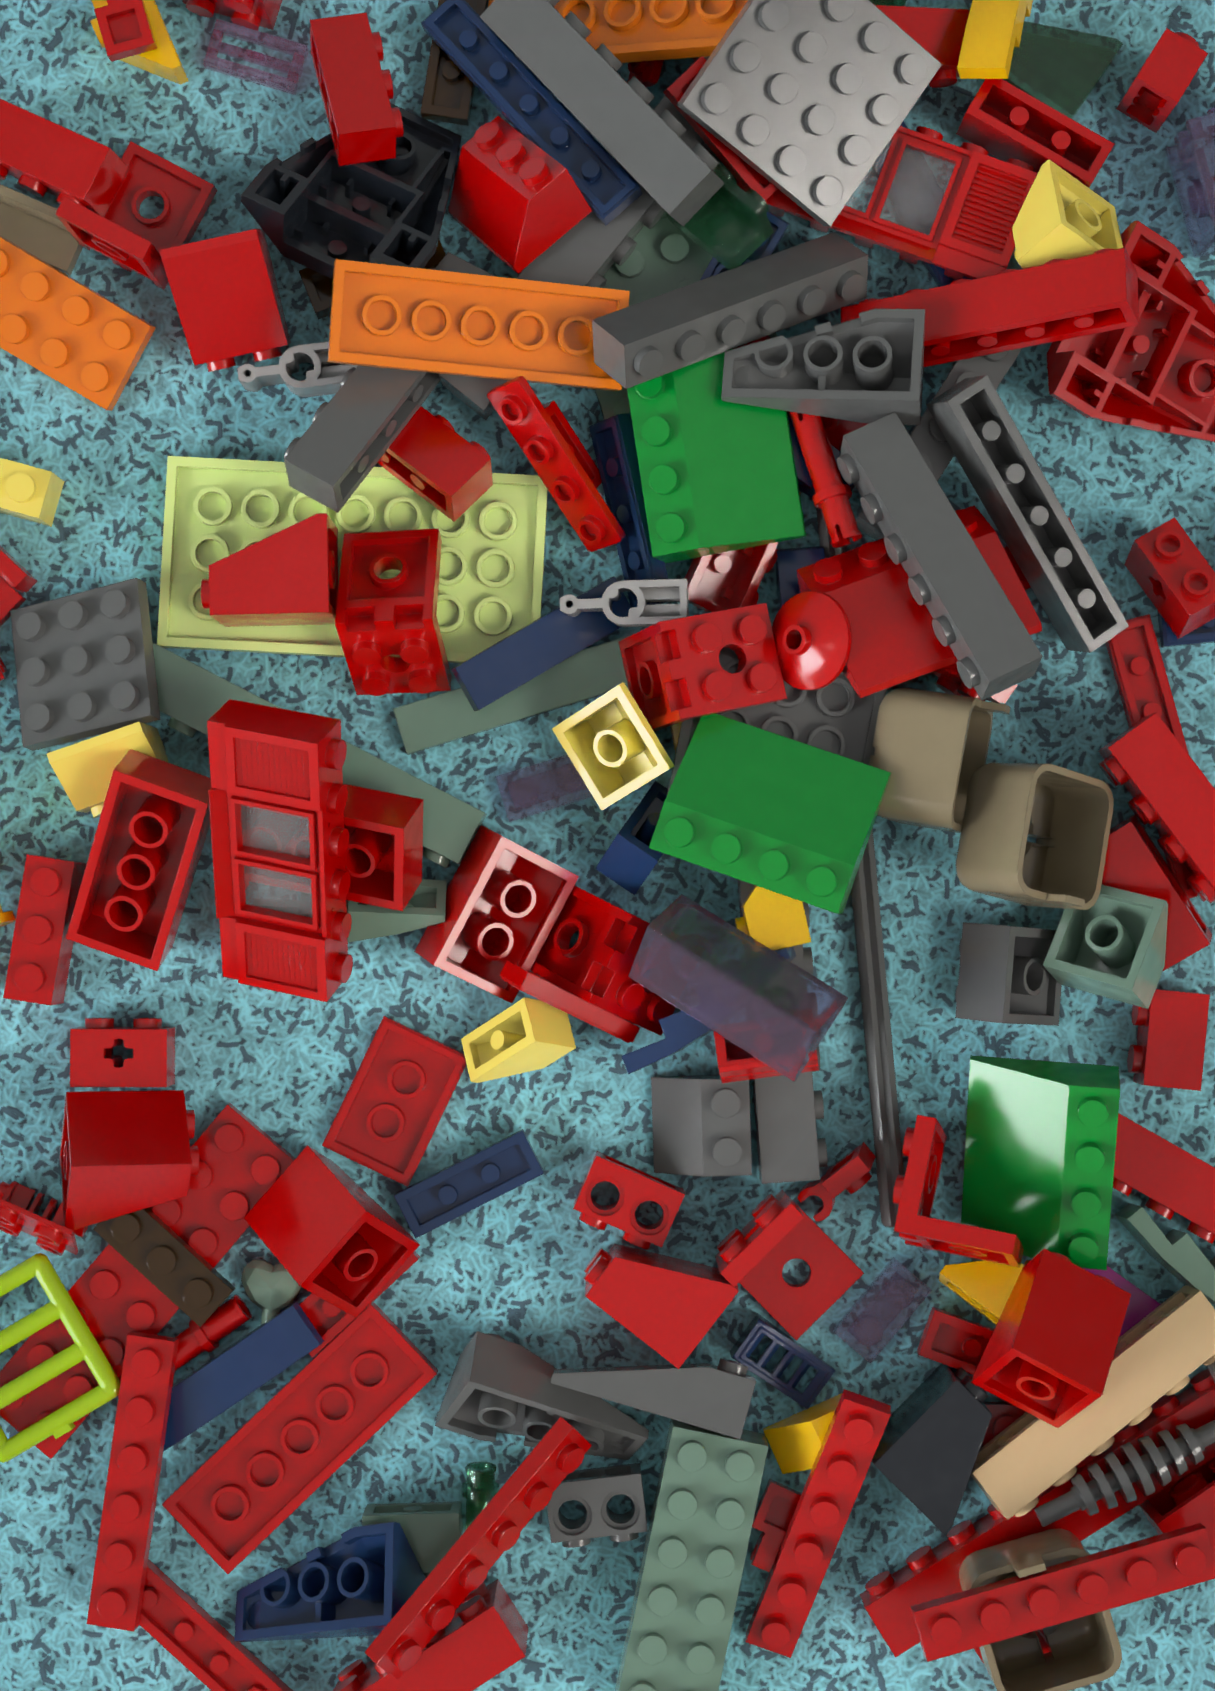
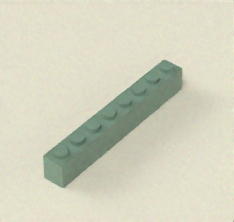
(195, 694)

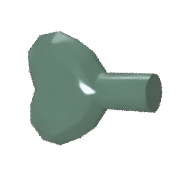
(269, 1287)

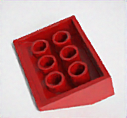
(888, 627)

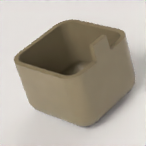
(932, 750)
(1042, 801)
(1079, 1649)

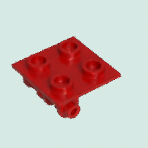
(16, 1218)

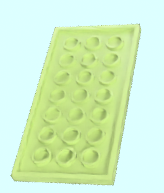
(223, 505)

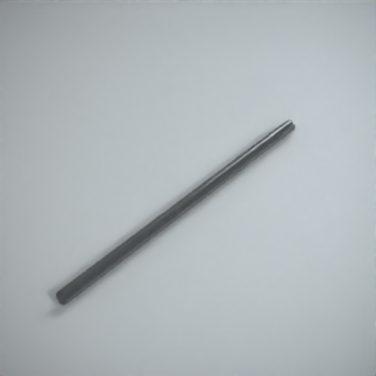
(874, 1006)

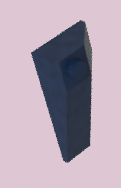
(334, 1591)

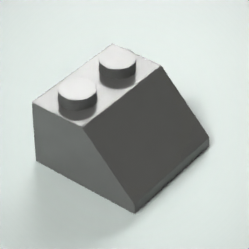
(1005, 976)
(701, 1126)

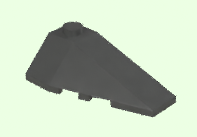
(693, 1394)

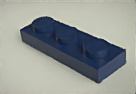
(469, 1183)

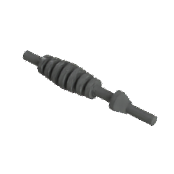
(1137, 1469)

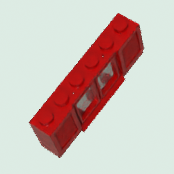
(933, 204)
(280, 848)

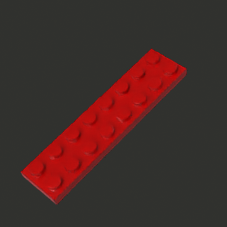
(114, 1298)

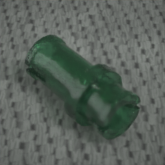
(478, 1488)

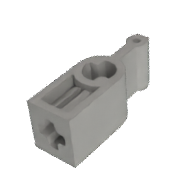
(321, 381)
(646, 591)

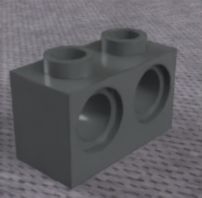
(594, 1490)

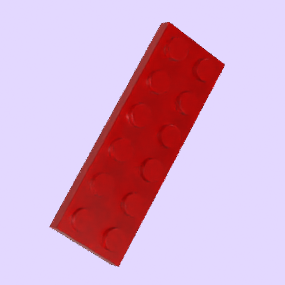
(300, 1437)

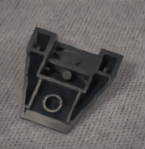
(360, 210)

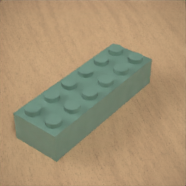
(692, 1560)

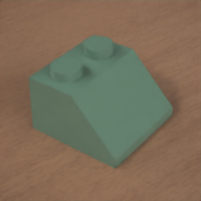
(1112, 947)

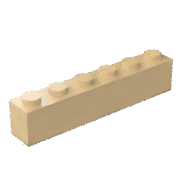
(1146, 1365)

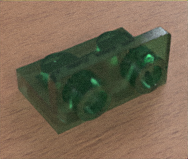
(730, 222)

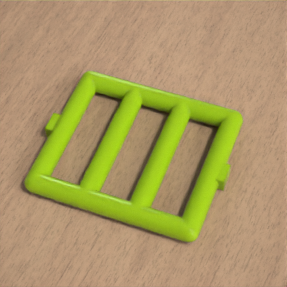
(84, 1348)

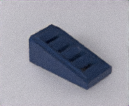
(751, 1338)

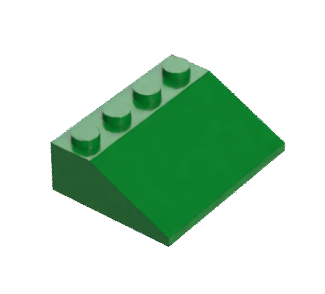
(710, 467)
(771, 811)
(1042, 1154)

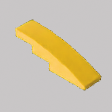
(990, 38)

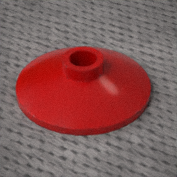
(824, 640)

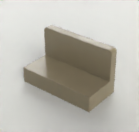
(37, 230)

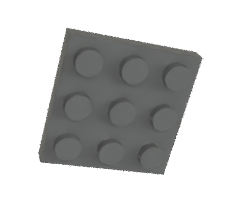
(84, 664)

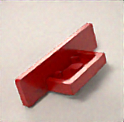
(558, 460)
(729, 577)

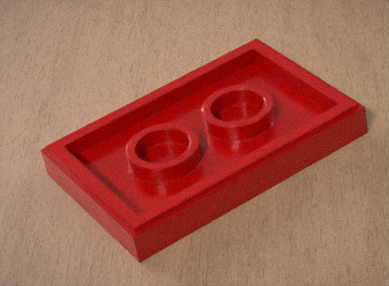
(396, 1101)

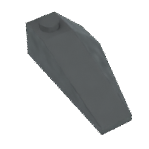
(838, 370)
(510, 1392)

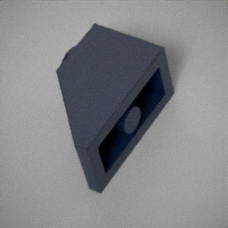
(629, 856)

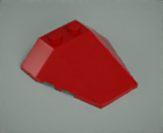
(1152, 372)

